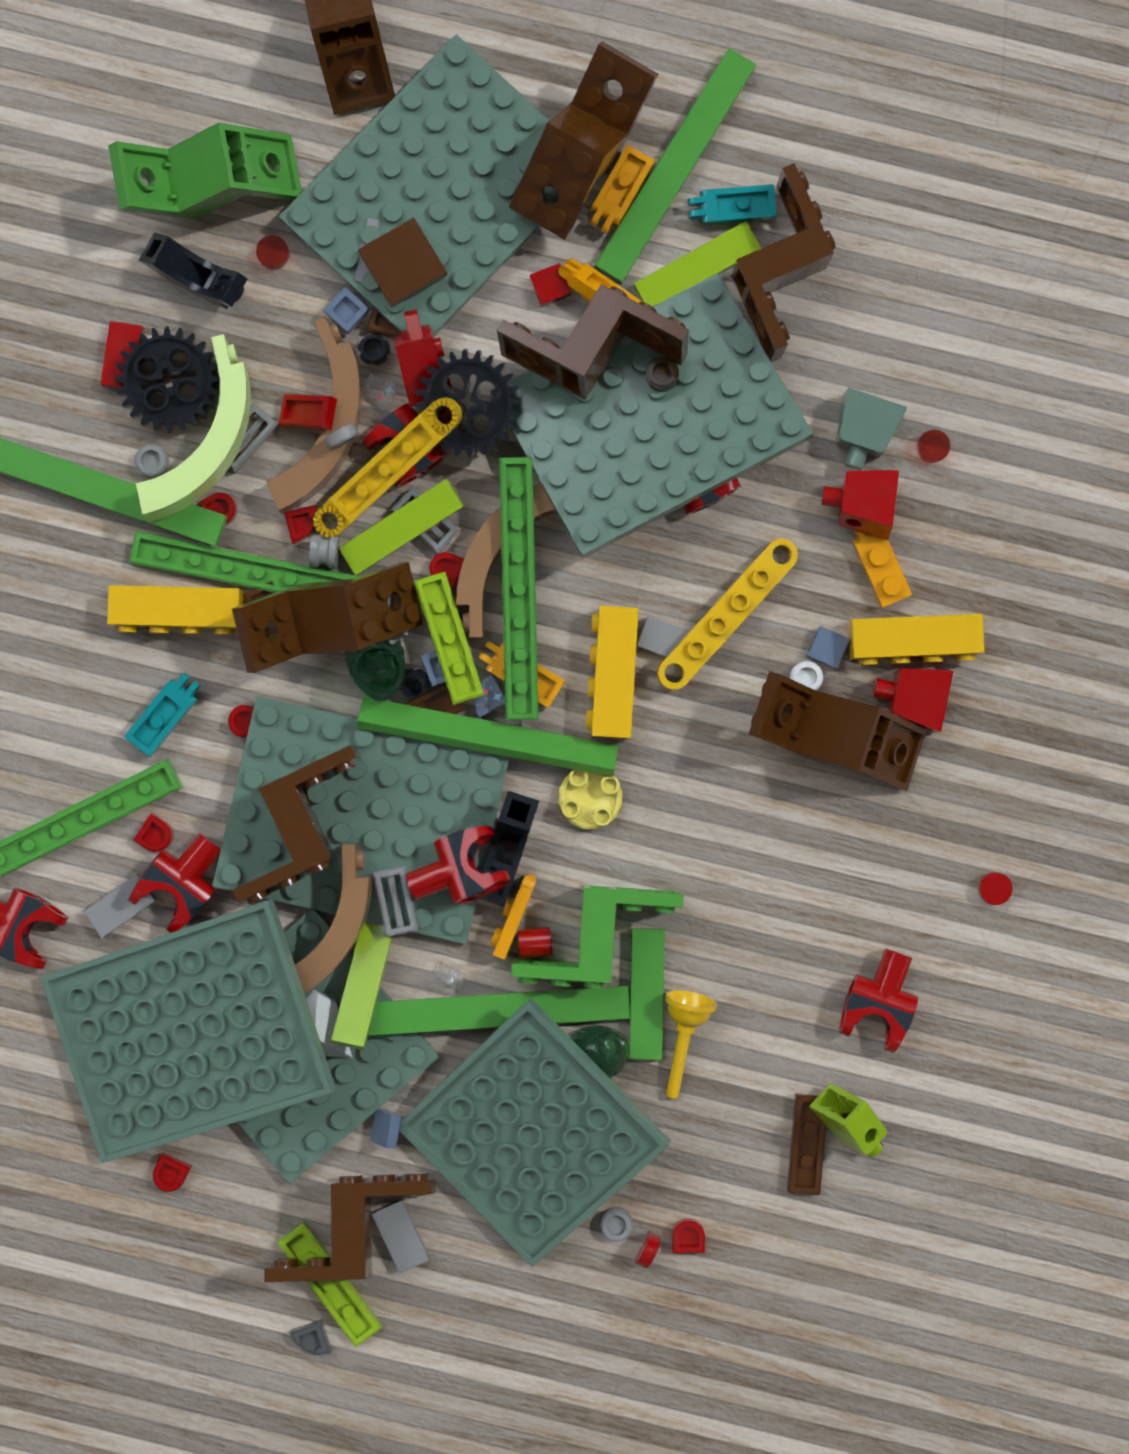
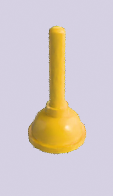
(689, 1012)

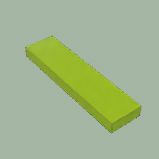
(697, 265)
(401, 527)
(448, 638)
(362, 987)
(336, 1295)

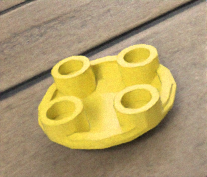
(590, 799)

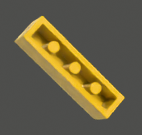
(173, 608)
(916, 637)
(613, 672)

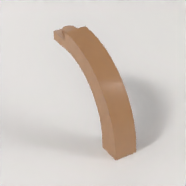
(320, 463)
(480, 559)
(347, 923)

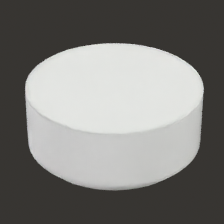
(807, 674)

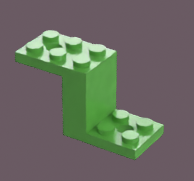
(205, 171)
(596, 936)

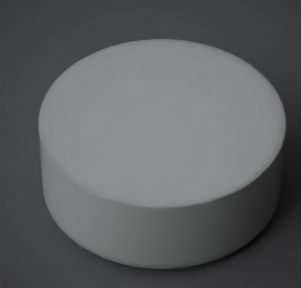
(341, 436)
(152, 460)
(616, 1224)

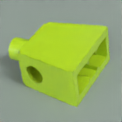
(861, 1127)

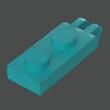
(734, 205)
(162, 715)

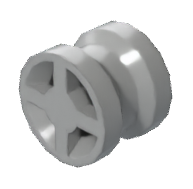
(324, 552)

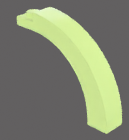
(216, 453)

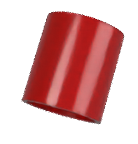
(535, 943)

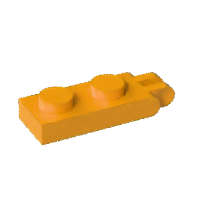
(621, 188)
(587, 279)
(881, 569)
(548, 682)
(514, 911)

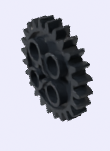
(160, 351)
(497, 410)

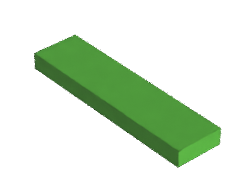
(647, 994)

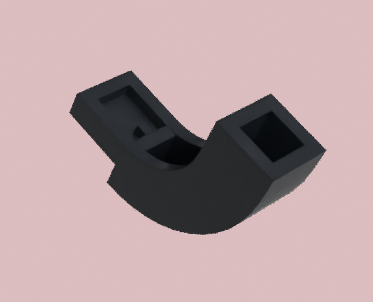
(192, 272)
(510, 840)

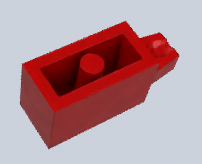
(415, 352)

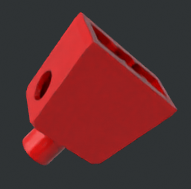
(865, 501)
(917, 695)

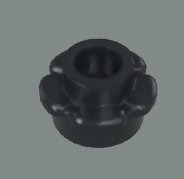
(368, 343)
(414, 691)

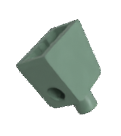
(866, 426)

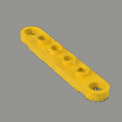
(387, 467)
(727, 614)

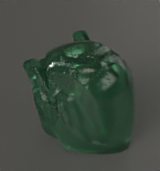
(377, 669)
(604, 1047)

